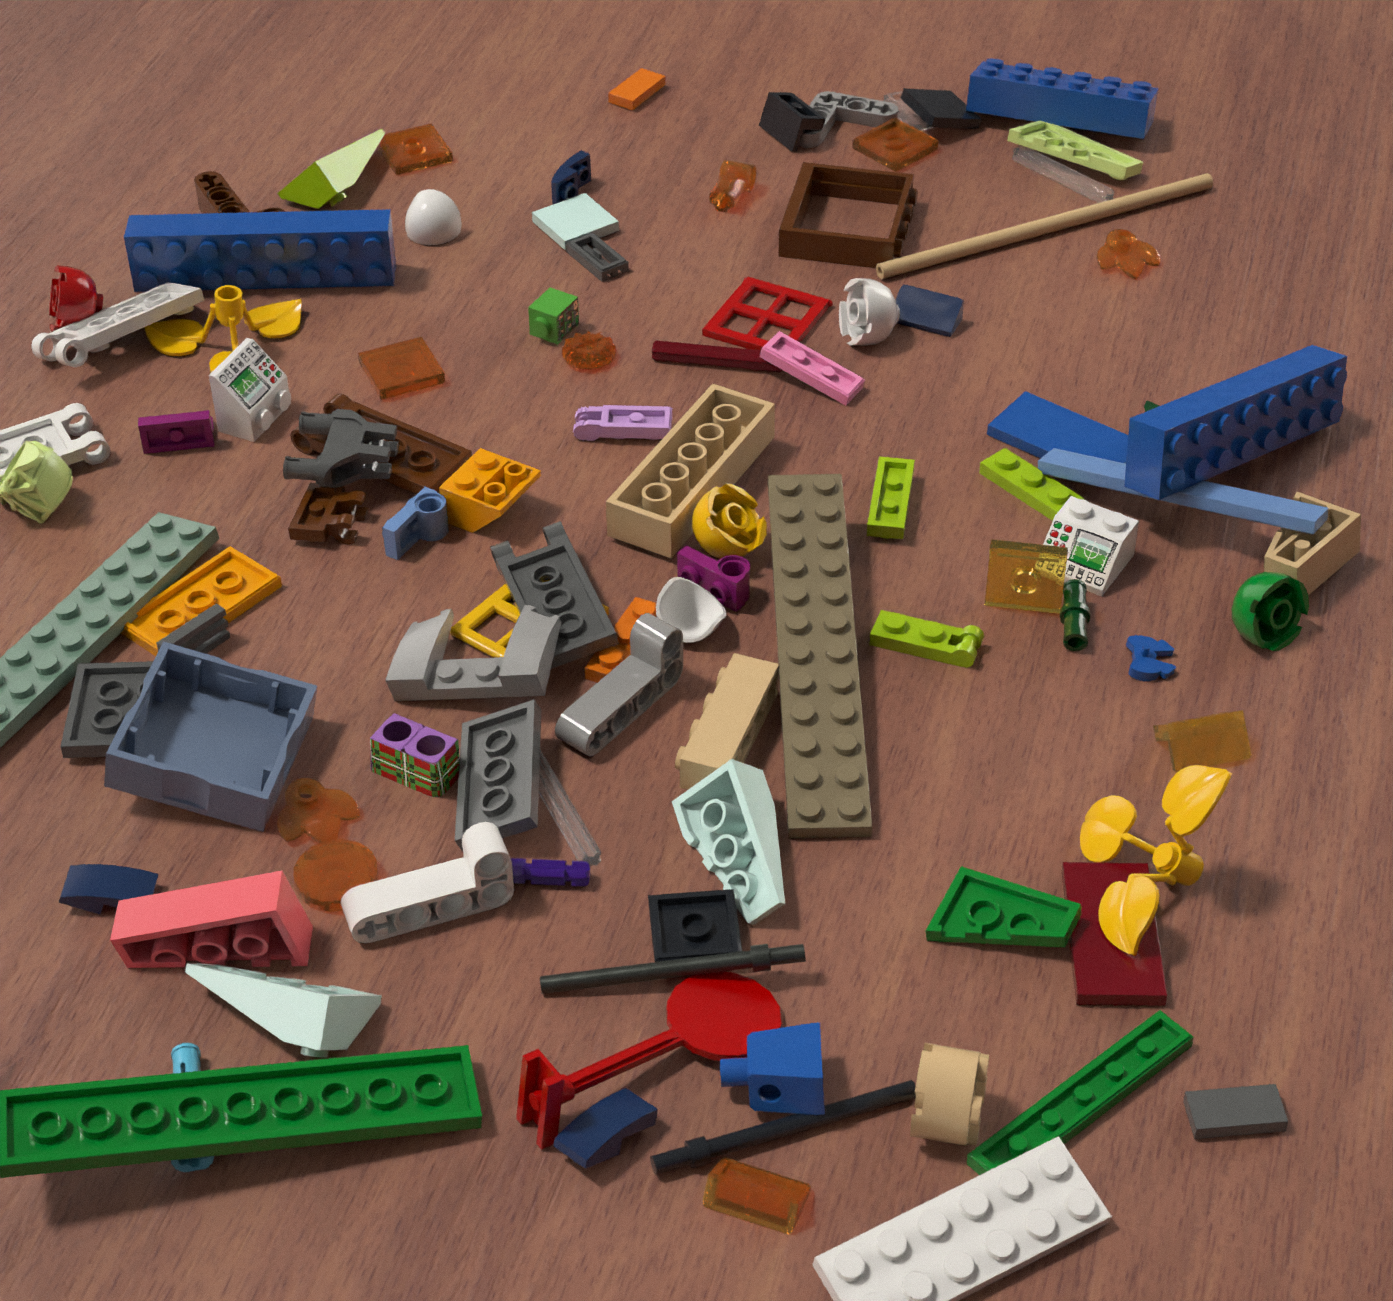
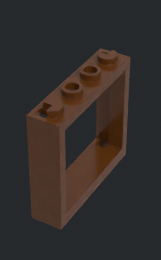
(846, 184)

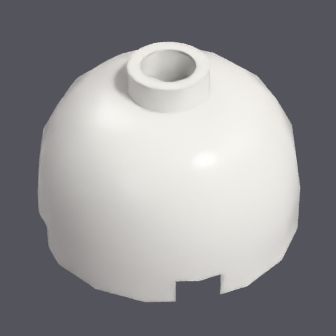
(868, 312)

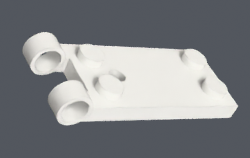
(117, 321)
(52, 432)

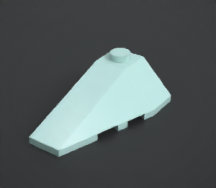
(736, 833)
(291, 1009)

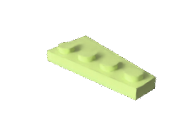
(1075, 148)

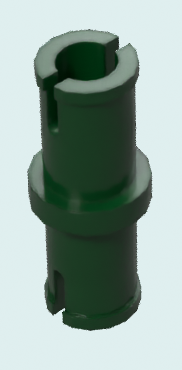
(1075, 615)

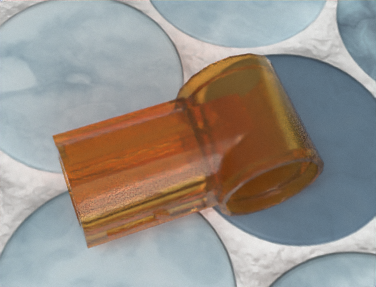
(732, 182)

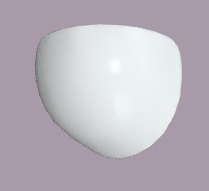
(432, 218)
(689, 609)

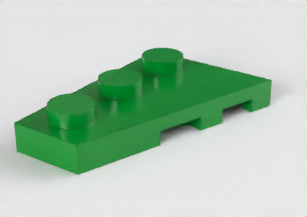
(1001, 912)

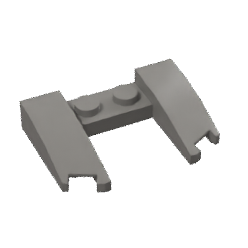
(422, 674)

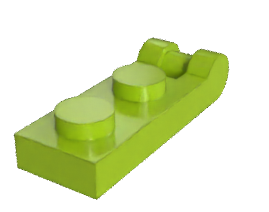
(926, 638)

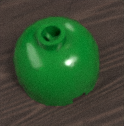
(1270, 609)

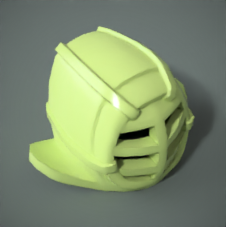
(35, 481)

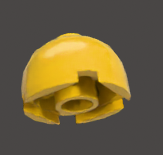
(727, 522)

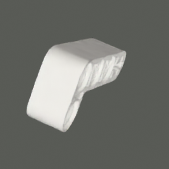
(434, 893)

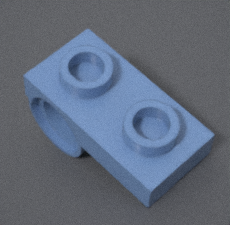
(420, 518)

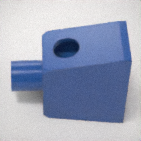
(780, 1070)

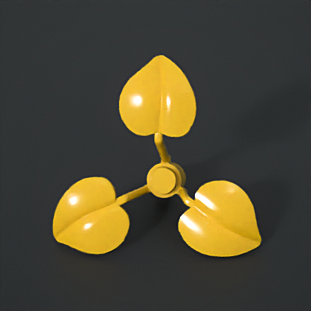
(181, 336)
(1131, 906)

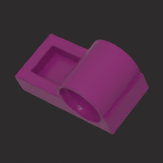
(725, 579)

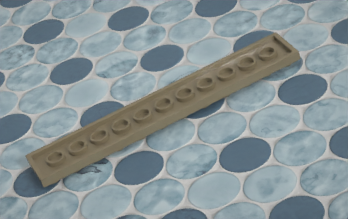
(817, 659)

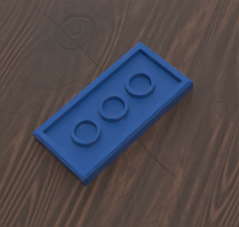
(1041, 425)

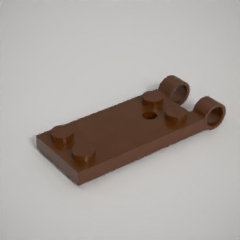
(421, 456)

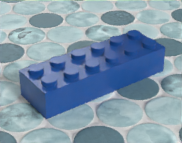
(1062, 98)

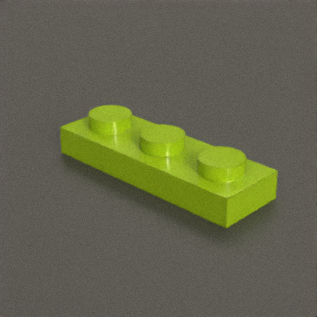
(1026, 482)
(890, 498)

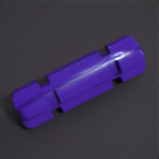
(551, 872)

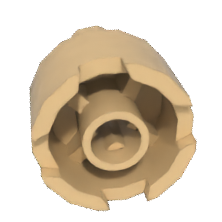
(949, 1094)

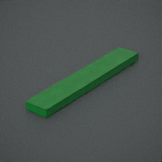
(1087, 1092)

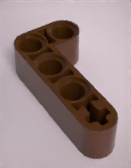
(217, 196)

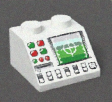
(248, 392)
(1097, 542)

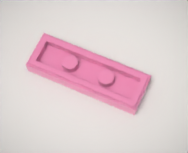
(812, 368)

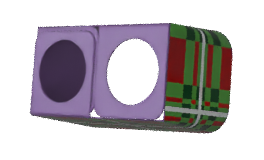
(392, 763)

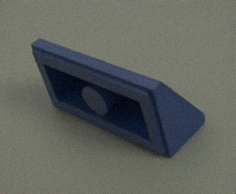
(929, 310)

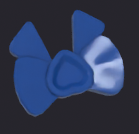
(1144, 654)

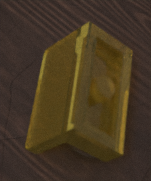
(1206, 739)

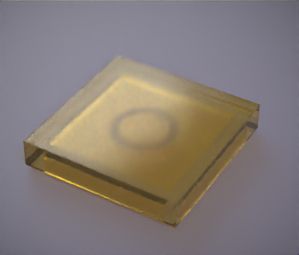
(1025, 576)

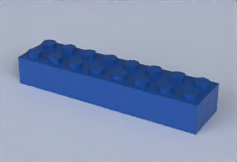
(262, 249)
(1234, 421)

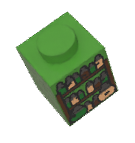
(553, 315)

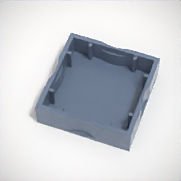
(211, 737)

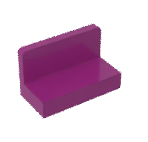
(176, 431)

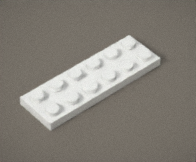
(969, 1233)

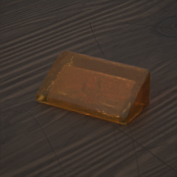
(755, 1195)

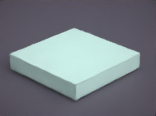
(575, 219)

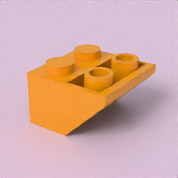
(485, 489)

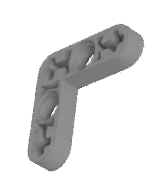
(847, 109)

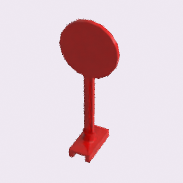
(704, 1014)

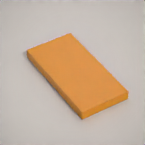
(225, 579)

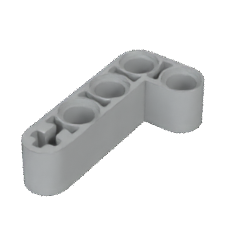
(628, 689)

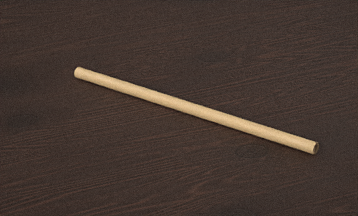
(1043, 226)

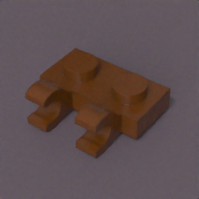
(319, 517)

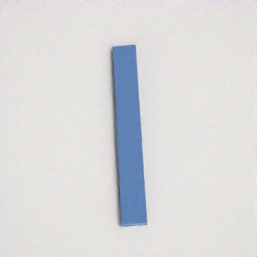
(1203, 495)

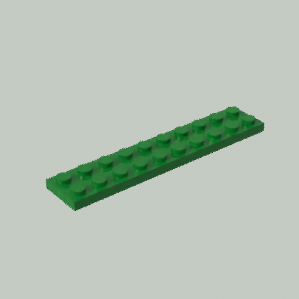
(236, 1110)

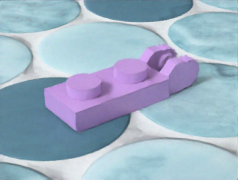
(622, 422)

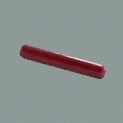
(711, 356)

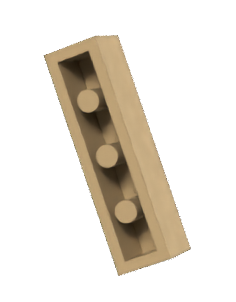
(729, 718)

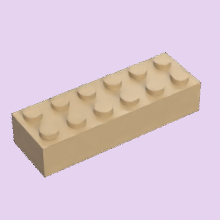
(702, 451)

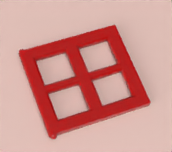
(734, 305)

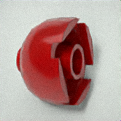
(73, 297)

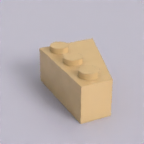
(1316, 555)

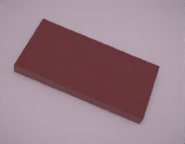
(1099, 968)

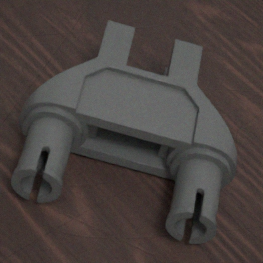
(349, 450)

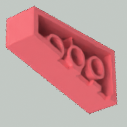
(214, 923)

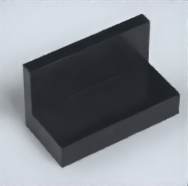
(787, 117)

